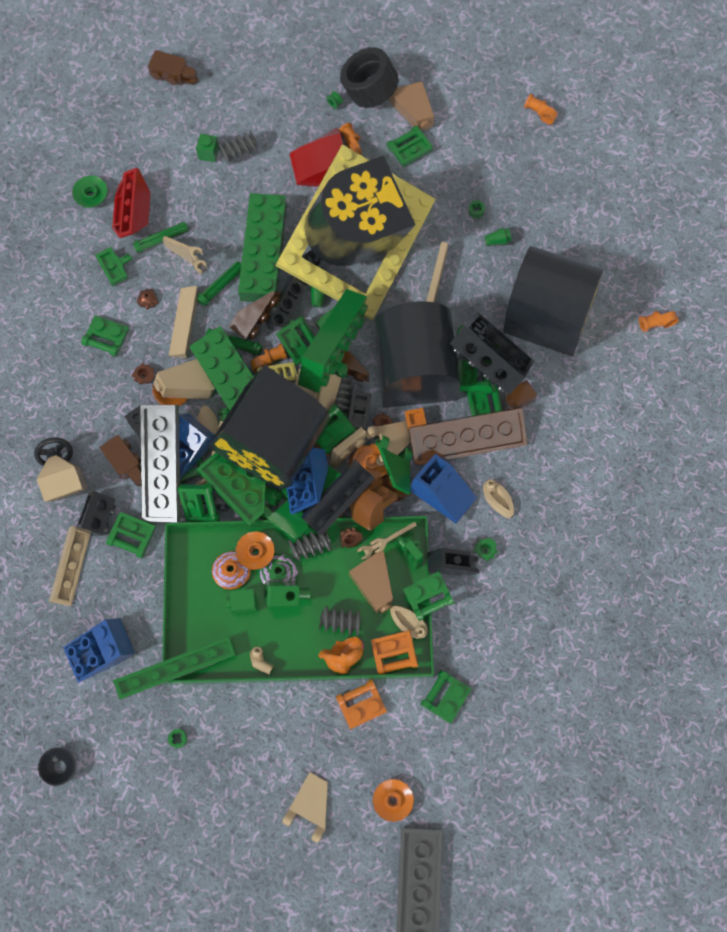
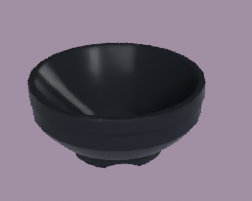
(48, 761)

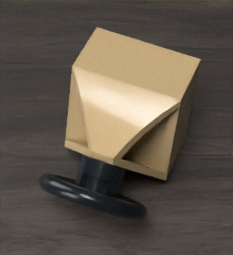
(58, 475)

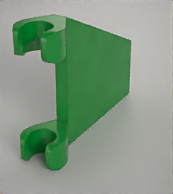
(396, 466)
(290, 524)

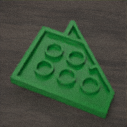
(235, 486)

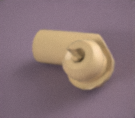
(258, 660)

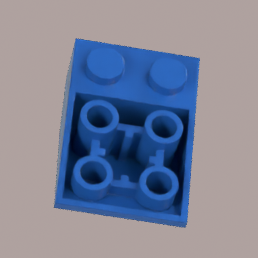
(192, 442)
(309, 482)
(443, 489)
(99, 649)

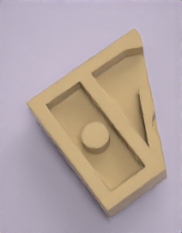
(345, 448)

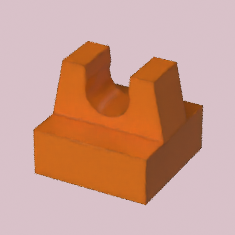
(415, 417)

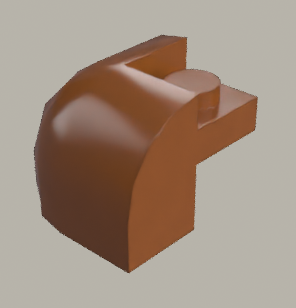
(369, 505)

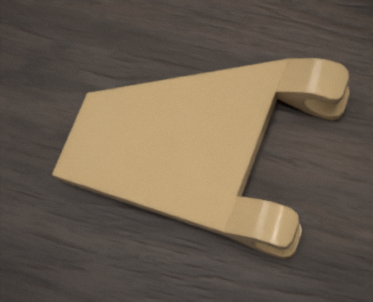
(186, 252)
(396, 432)
(381, 543)
(310, 804)

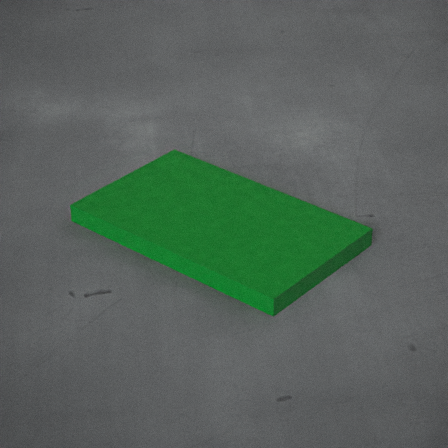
(288, 635)

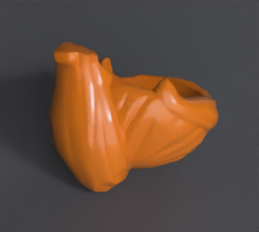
(343, 654)

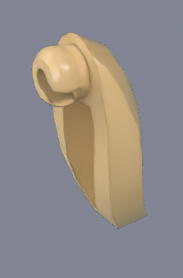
(208, 419)
(498, 498)
(406, 620)

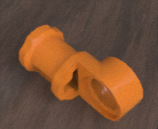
(541, 108)
(351, 137)
(655, 319)
(270, 356)

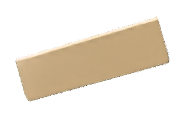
(184, 322)
(69, 567)

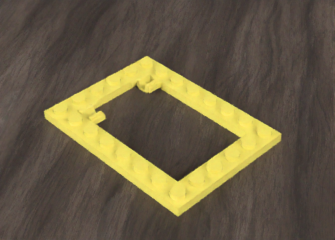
(292, 262)

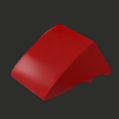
(314, 158)

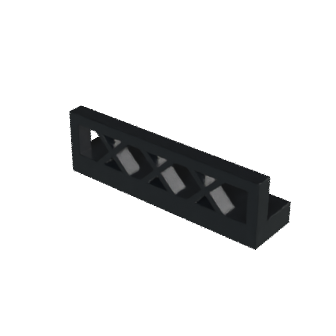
(338, 497)

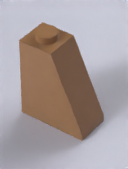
(413, 105)
(373, 582)

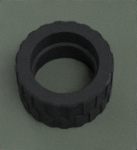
(377, 88)

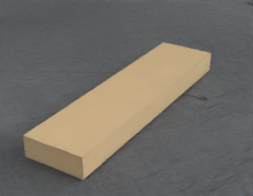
(437, 272)

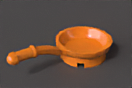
(367, 458)

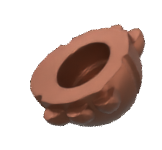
(149, 301)
(143, 370)
(382, 420)
(350, 537)

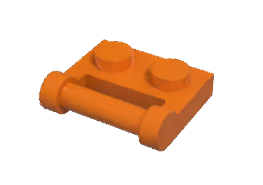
(392, 646)
(364, 710)

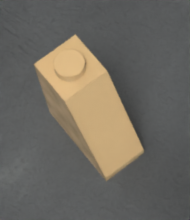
(184, 381)

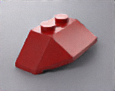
(131, 204)

